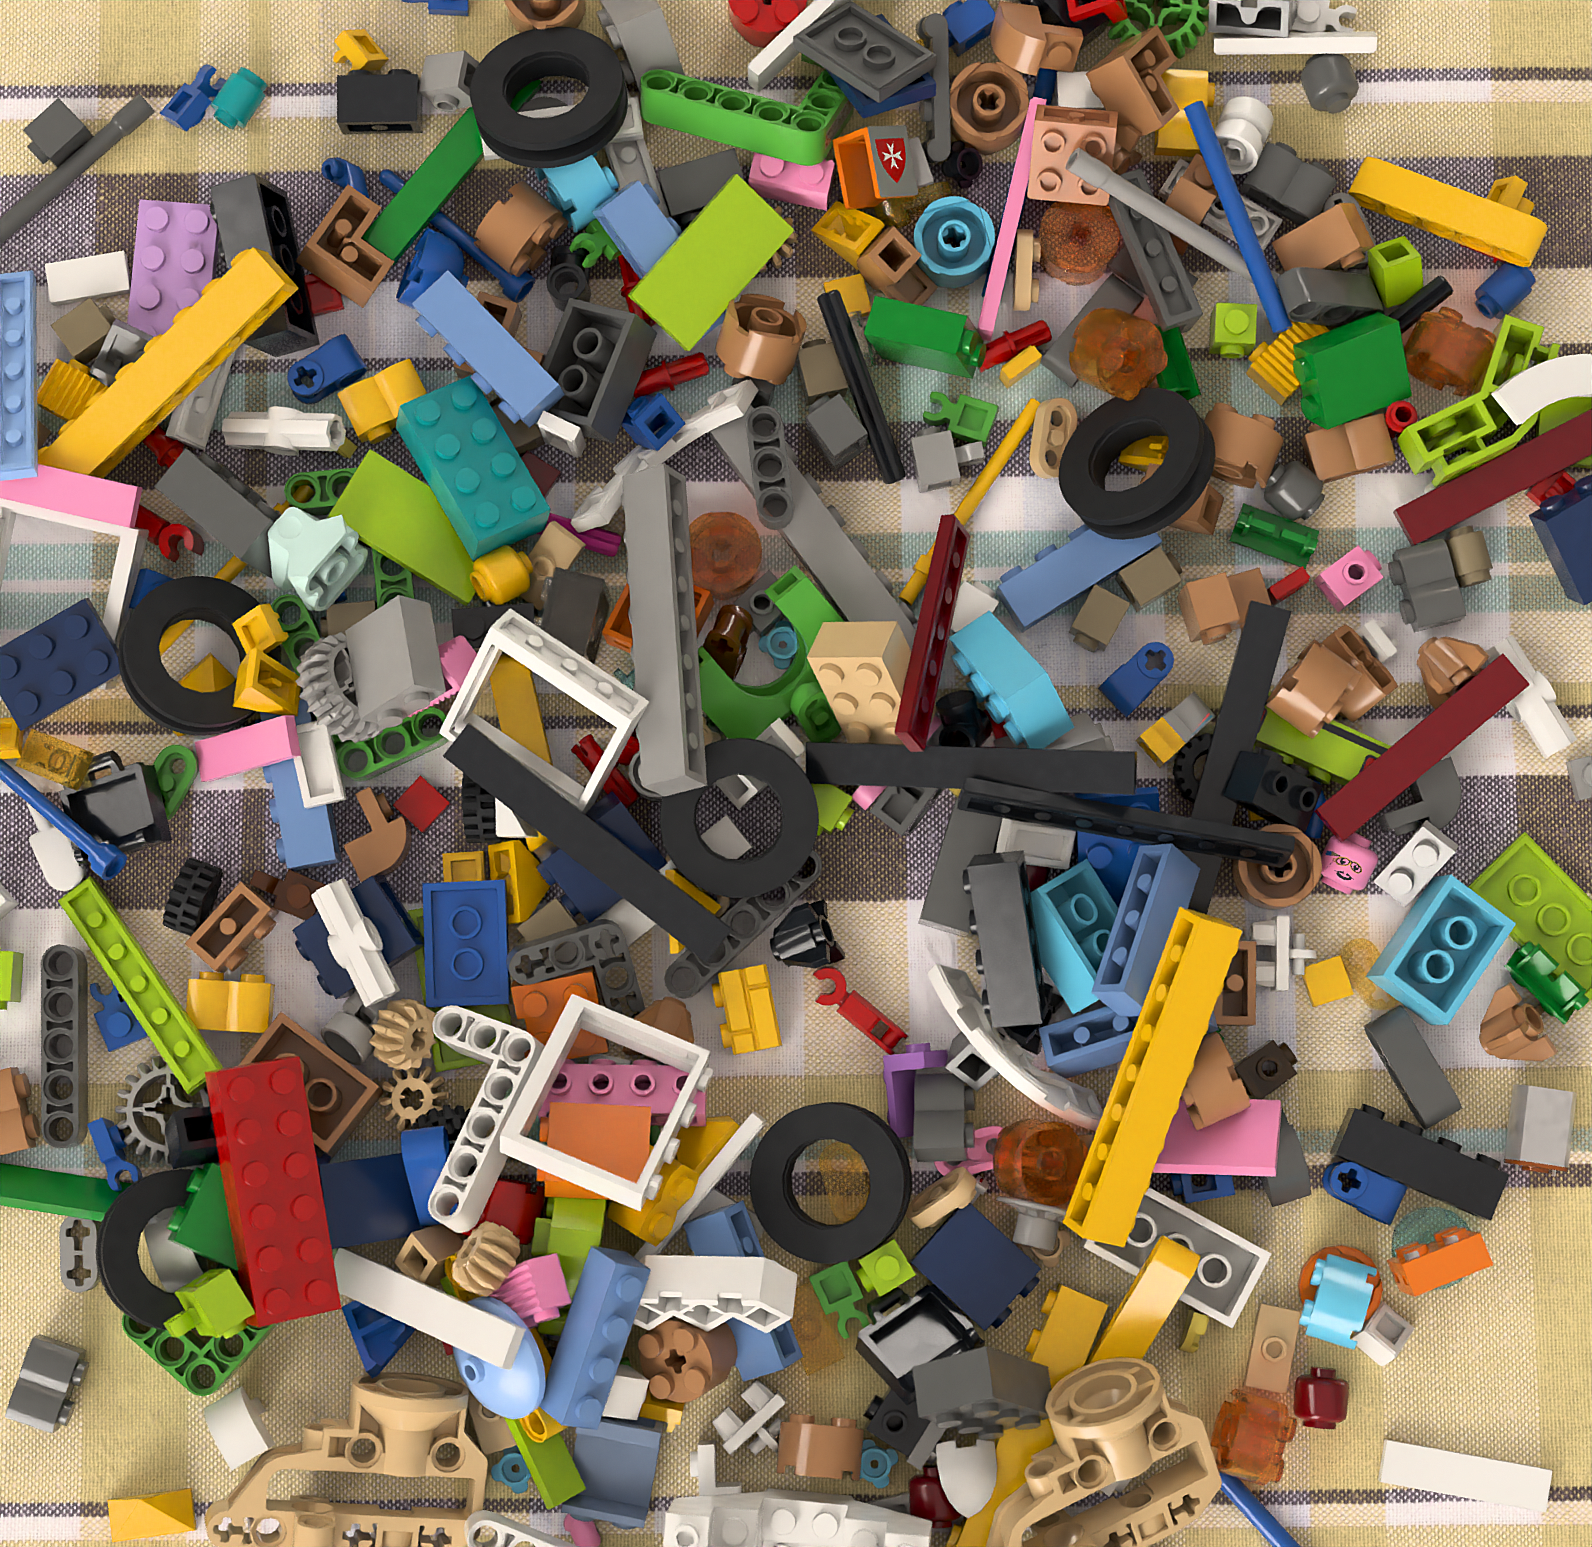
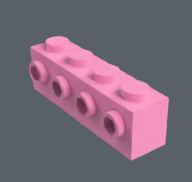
(627, 1085)

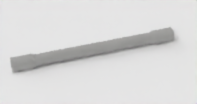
(1101, 176)

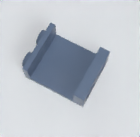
(617, 1471)

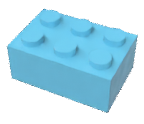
(1010, 683)
(1072, 931)
(1440, 950)

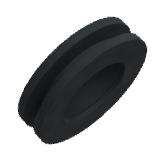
(555, 139)
(1163, 495)
(141, 663)
(780, 860)
(778, 1207)
(119, 1242)

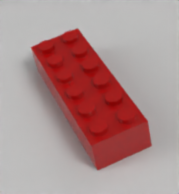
(273, 1190)

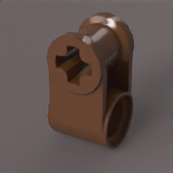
(729, 638)

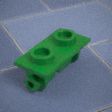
(1178, 374)
(1274, 536)
(1532, 968)

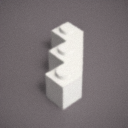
(716, 1289)

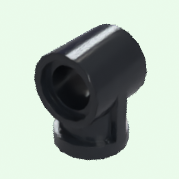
(565, 268)
(962, 720)

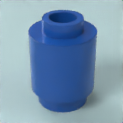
(1504, 290)

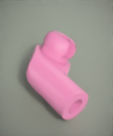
(583, 1533)

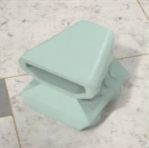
(314, 556)

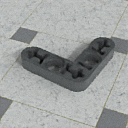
(587, 954)

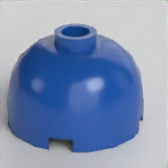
(433, 258)

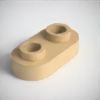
(1024, 286)
(1051, 438)
(942, 1197)

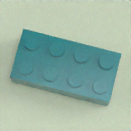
(472, 467)

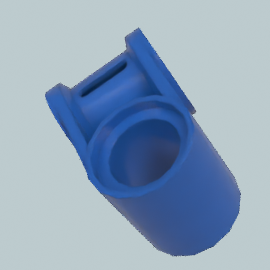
(330, 368)
(1133, 681)
(1369, 1192)

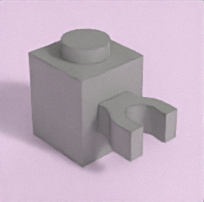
(938, 461)

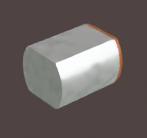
(1540, 1129)

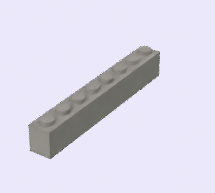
(817, 535)
(664, 630)

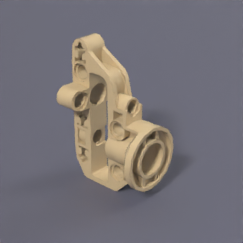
(1110, 1421)
(407, 1422)

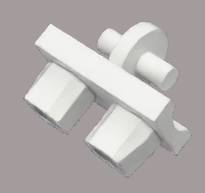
(1276, 934)
(736, 1432)

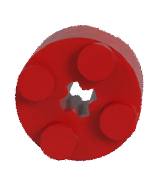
(762, 22)
(514, 1208)

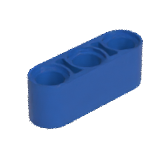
(424, 1159)

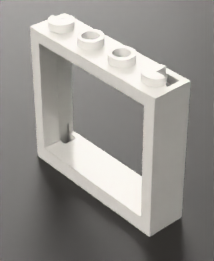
(126, 566)
(568, 673)
(636, 1036)

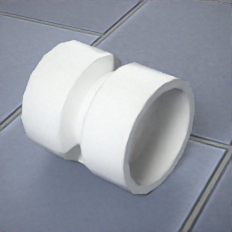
(1243, 132)

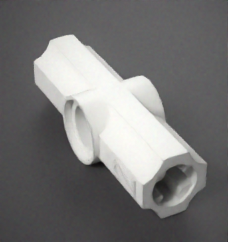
(284, 431)
(1536, 703)
(355, 942)

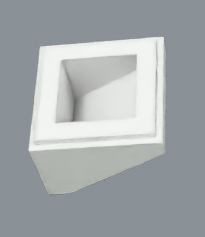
(511, 825)
(1383, 1335)

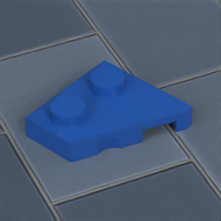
(375, 1335)

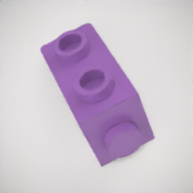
(900, 1083)

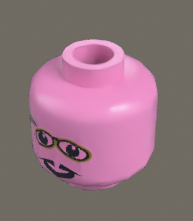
(1348, 863)

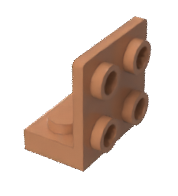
(1055, 138)

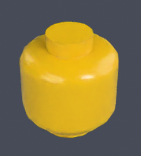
(501, 575)

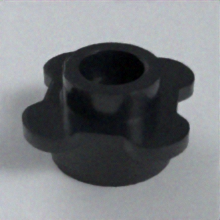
(971, 164)

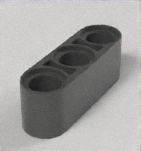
(1111, 294)
(1327, 296)
(769, 448)
(1412, 1067)

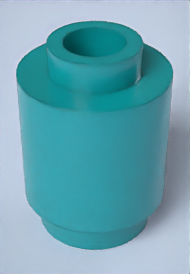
(239, 98)

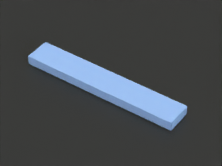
(18, 376)

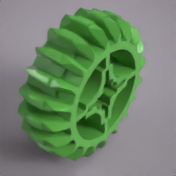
(1172, 11)

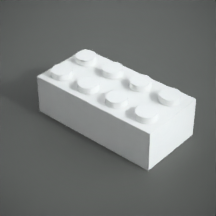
(1227, 1261)

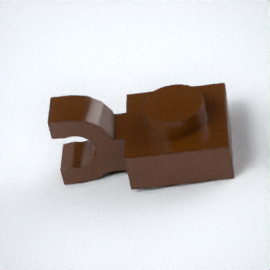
(292, 892)

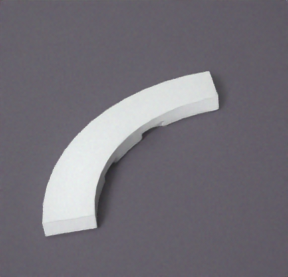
(1544, 385)
(722, 408)
(1047, 1089)

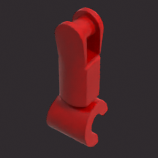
(168, 535)
(858, 1010)

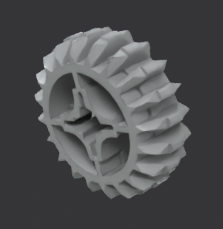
(331, 691)
(136, 1109)

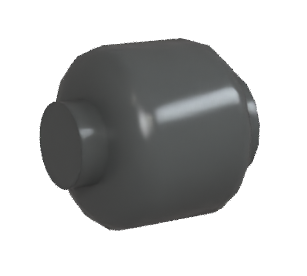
(1329, 82)
(1294, 490)

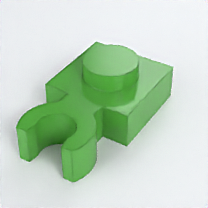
(596, 242)
(968, 419)
(837, 1292)

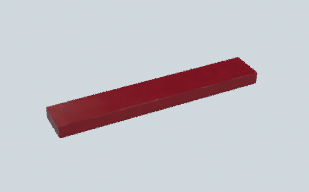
(1497, 480)
(932, 634)
(1421, 748)

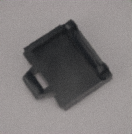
(119, 807)
(913, 1334)

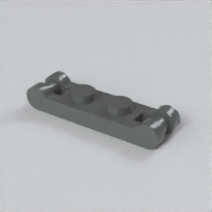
(936, 110)

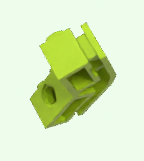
(1480, 416)
(570, 1231)

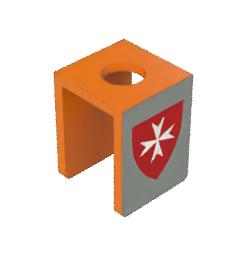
(875, 166)

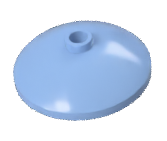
(504, 1391)

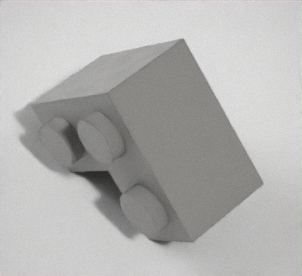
(641, 34)

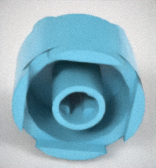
(578, 189)
(968, 226)
(1339, 1300)

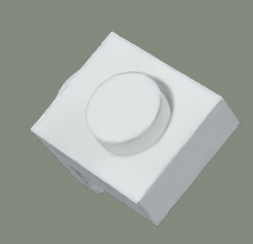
(704, 1467)

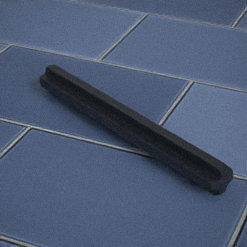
(861, 386)

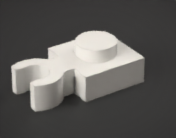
(1318, 17)

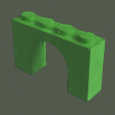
(750, 710)

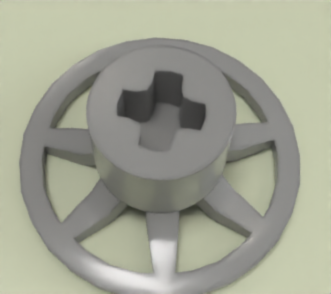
(1036, 1222)

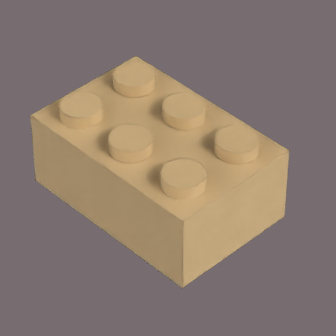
(862, 676)

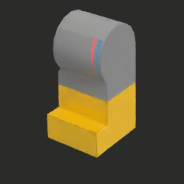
(1175, 729)

